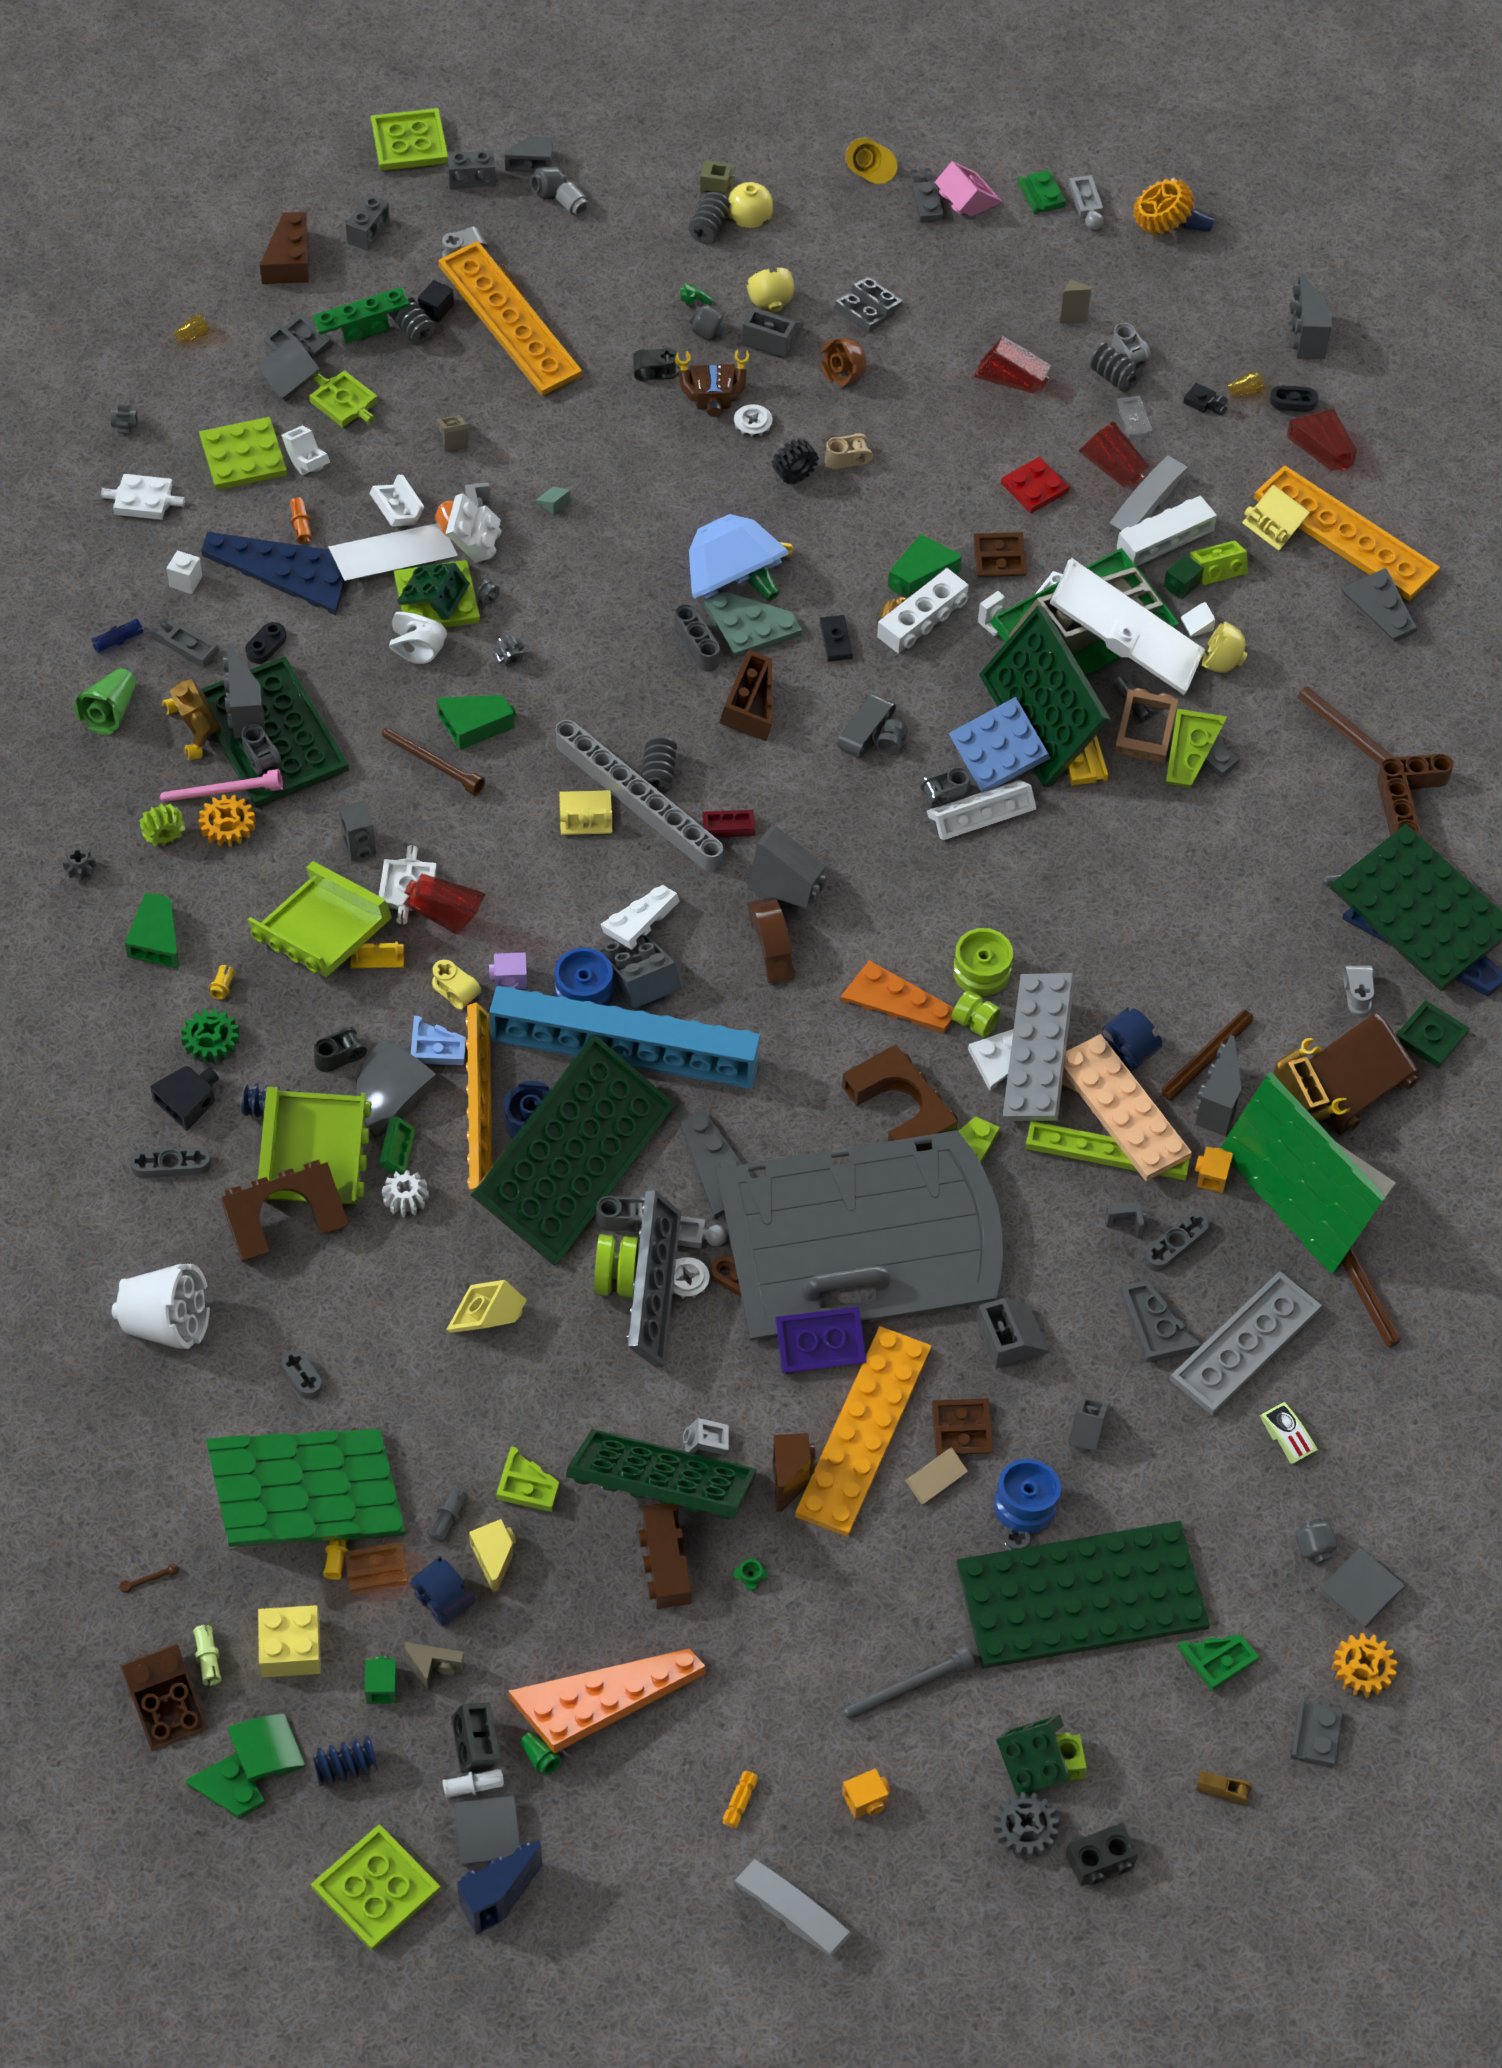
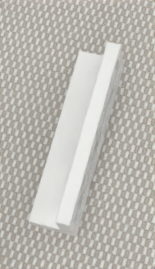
(983, 809)

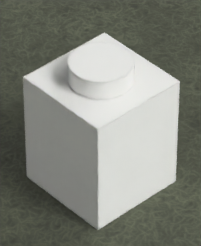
(184, 572)

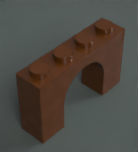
(894, 1072)
(313, 1184)

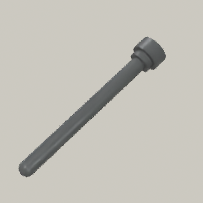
(958, 1661)

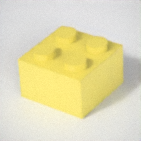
(289, 1641)

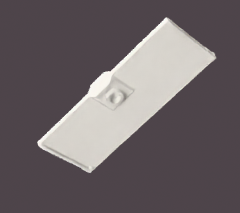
(1127, 626)

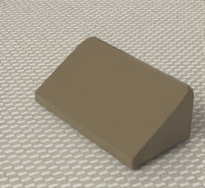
(1075, 302)

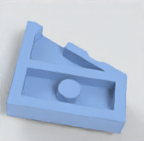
(437, 1044)

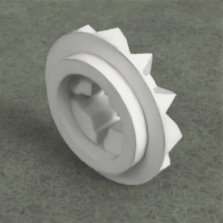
(751, 413)
(694, 1269)

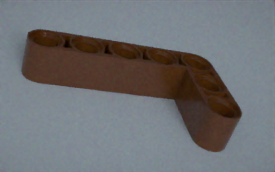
(1400, 775)

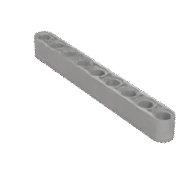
(649, 805)

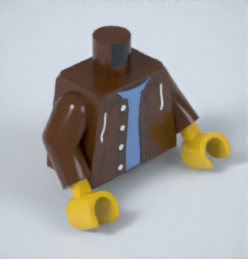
(712, 385)

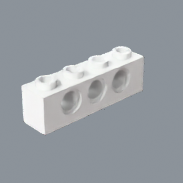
(923, 611)

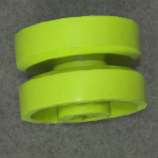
(983, 961)
(615, 1265)

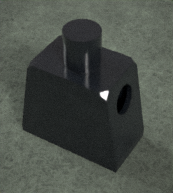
(185, 1094)

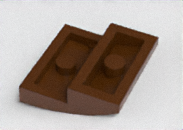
(999, 554)
(962, 1426)

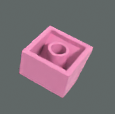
(966, 190)

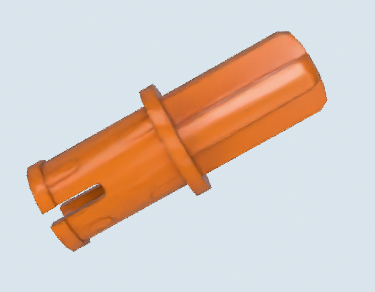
(300, 520)

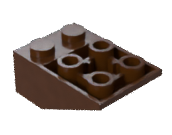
(163, 1696)

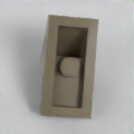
(454, 432)
(426, 1658)

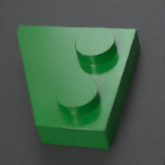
(1219, 1659)
(227, 1787)

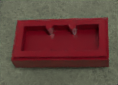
(729, 823)

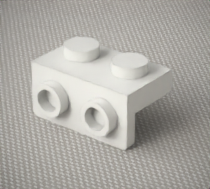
(398, 502)

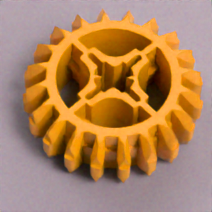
(1163, 206)

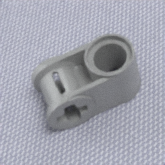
(462, 239)
(1130, 344)
(1359, 988)

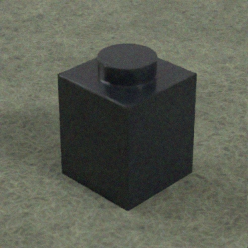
(436, 300)

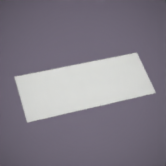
(392, 551)

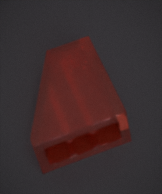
(1013, 367)
(1324, 439)
(1115, 455)
(443, 901)

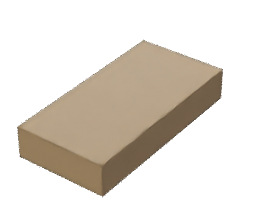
(936, 1476)

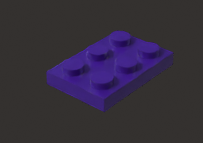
(820, 1339)

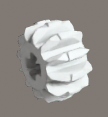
(405, 1193)

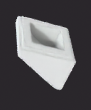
(1199, 620)

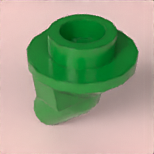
(690, 293)

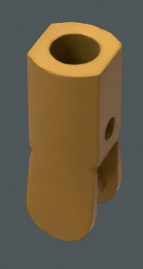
(1218, 1785)

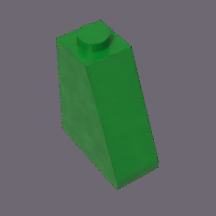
(921, 564)
(475, 717)
(153, 932)

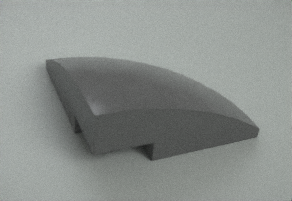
(393, 1084)

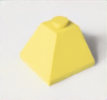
(487, 1306)

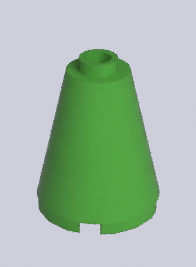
(106, 702)

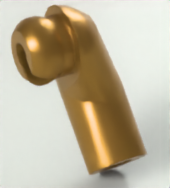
(890, 606)

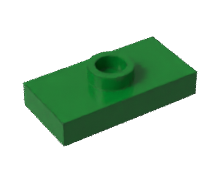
(397, 1145)

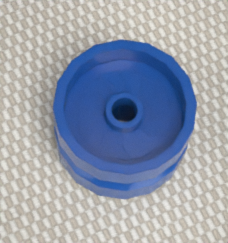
(584, 976)
(1027, 1496)

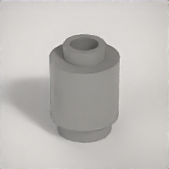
(572, 199)

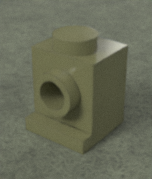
(716, 177)

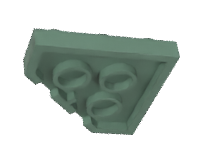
(749, 623)

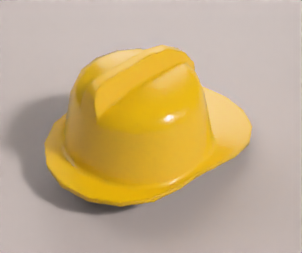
(871, 160)

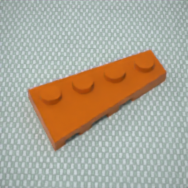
(886, 992)

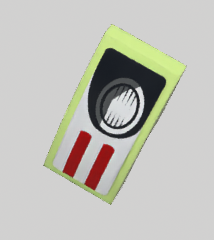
(1289, 1432)

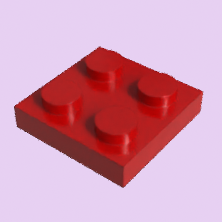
(1035, 485)

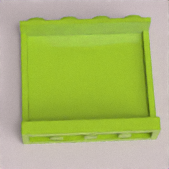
(323, 921)
(312, 1128)

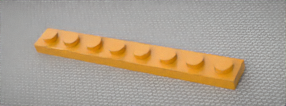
(479, 1094)

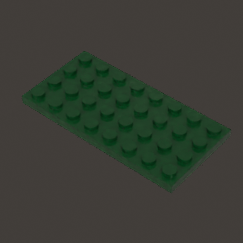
(573, 1150)
(1082, 1594)

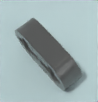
(306, 1371)

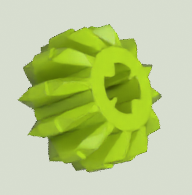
(162, 824)

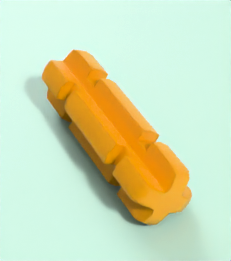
(740, 1799)

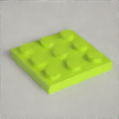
(409, 139)
(242, 453)
(465, 612)
(375, 1887)

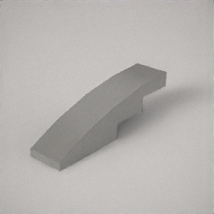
(1149, 494)
(793, 1907)

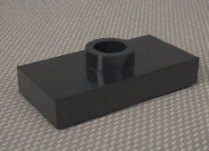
(836, 638)

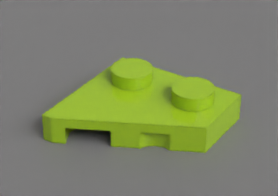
(526, 1483)

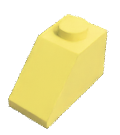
(493, 1550)

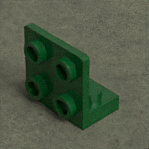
(436, 584)
(1034, 1755)

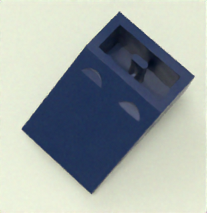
(493, 1891)

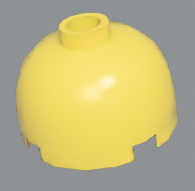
(750, 205)
(771, 290)
(1225, 649)

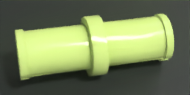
(207, 1655)

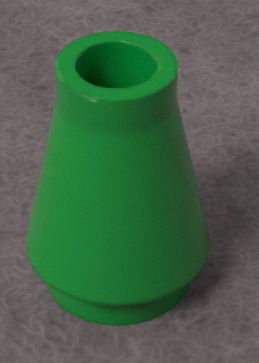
(763, 582)
(540, 1754)

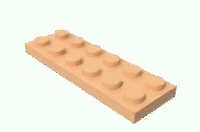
(1124, 1108)

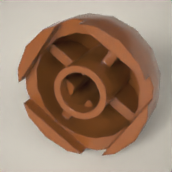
(841, 356)

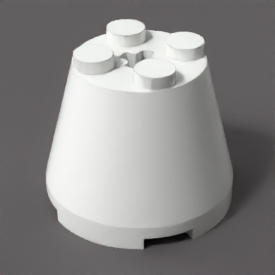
(164, 1306)

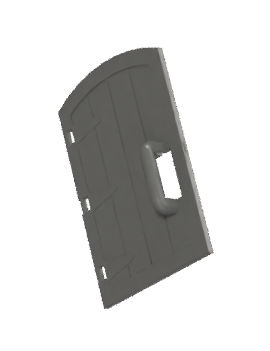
(889, 1217)

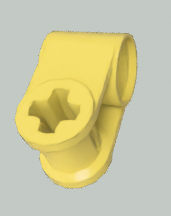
(454, 984)

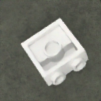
(473, 528)

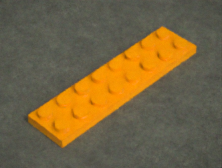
(510, 318)
(1354, 535)
(863, 1431)

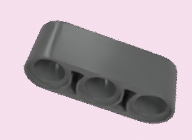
(697, 637)
(866, 725)

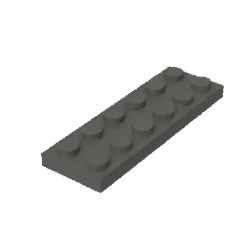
(654, 1279)

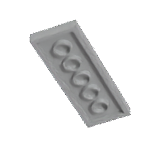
(1038, 1047)
(1245, 1343)

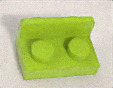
(1221, 561)

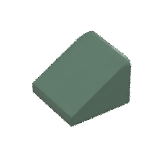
(554, 499)

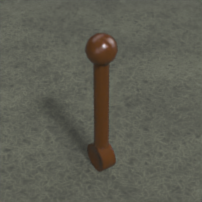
(126, 1586)

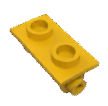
(379, 956)

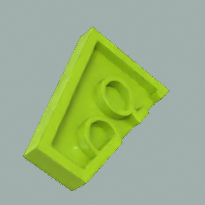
(1191, 743)

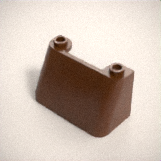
(1362, 1069)

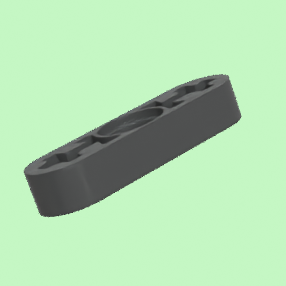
(162, 1154)
(1179, 1230)

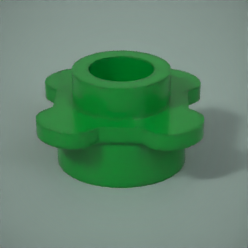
(753, 1566)

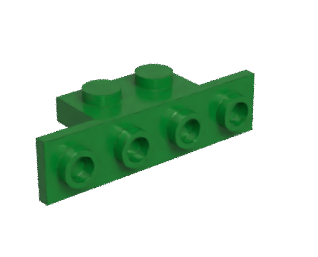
(363, 316)

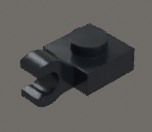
(1203, 398)

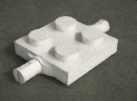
(142, 496)
(397, 875)

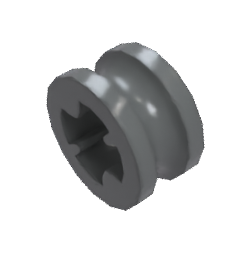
(487, 592)
(1010, 1545)

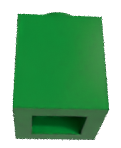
(380, 1680)

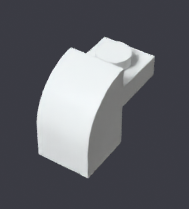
(304, 450)

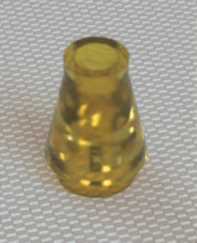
(192, 328)
(1247, 384)

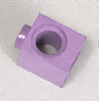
(509, 970)

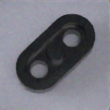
(1294, 398)
(267, 641)

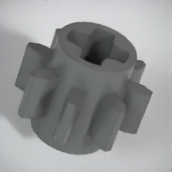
(124, 418)
(509, 650)
(79, 863)

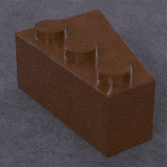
(287, 252)
(750, 698)
(664, 1556)

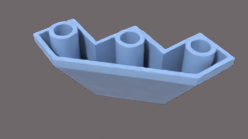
(729, 552)

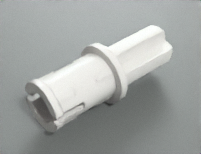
(473, 1783)

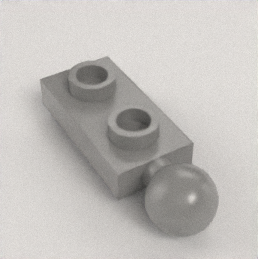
(1087, 201)
(693, 1232)

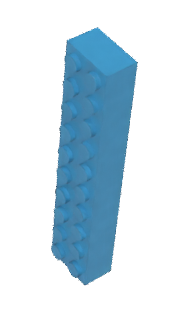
(636, 1036)

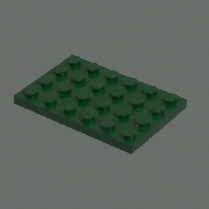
(1050, 689)
(291, 725)
(1422, 907)
(661, 1474)

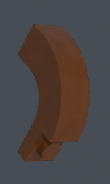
(774, 939)

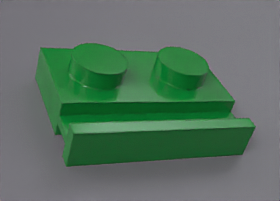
(1041, 192)

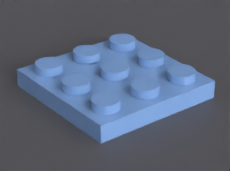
(999, 745)

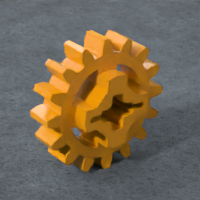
(226, 820)
(1360, 1675)

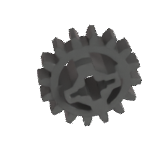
(1031, 1837)

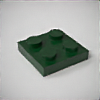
(1432, 1034)

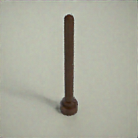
(472, 782)

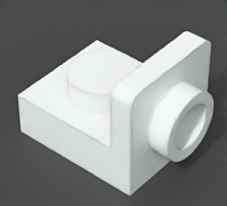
(988, 609)

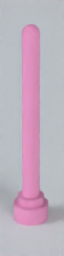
(271, 781)

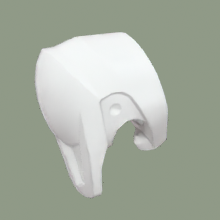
(423, 633)

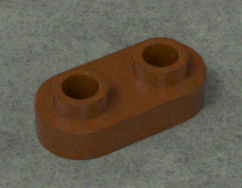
(727, 1281)

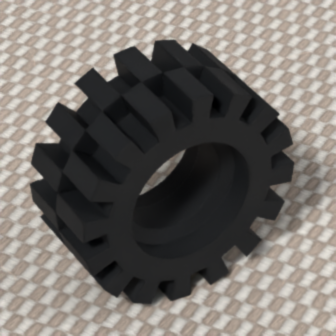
(795, 461)

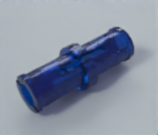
(117, 635)

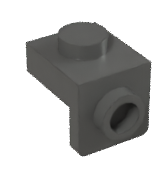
(1126, 1214)

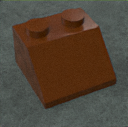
(792, 1464)

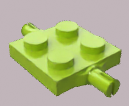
(343, 398)

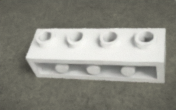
(1167, 530)

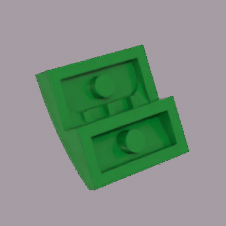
(265, 1747)

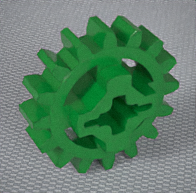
(210, 1035)

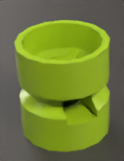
(973, 1012)

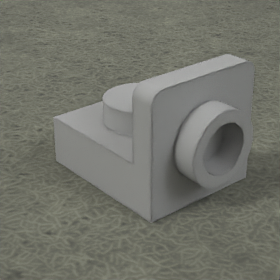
(478, 493)
(706, 1436)

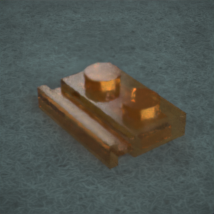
(376, 1568)

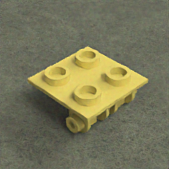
(1275, 517)
(585, 812)

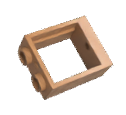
(1143, 749)

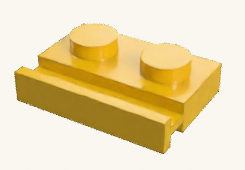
(1088, 765)

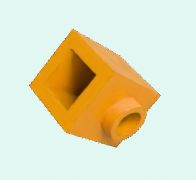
(1213, 1169)
(866, 1793)

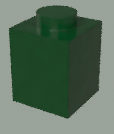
(1183, 577)

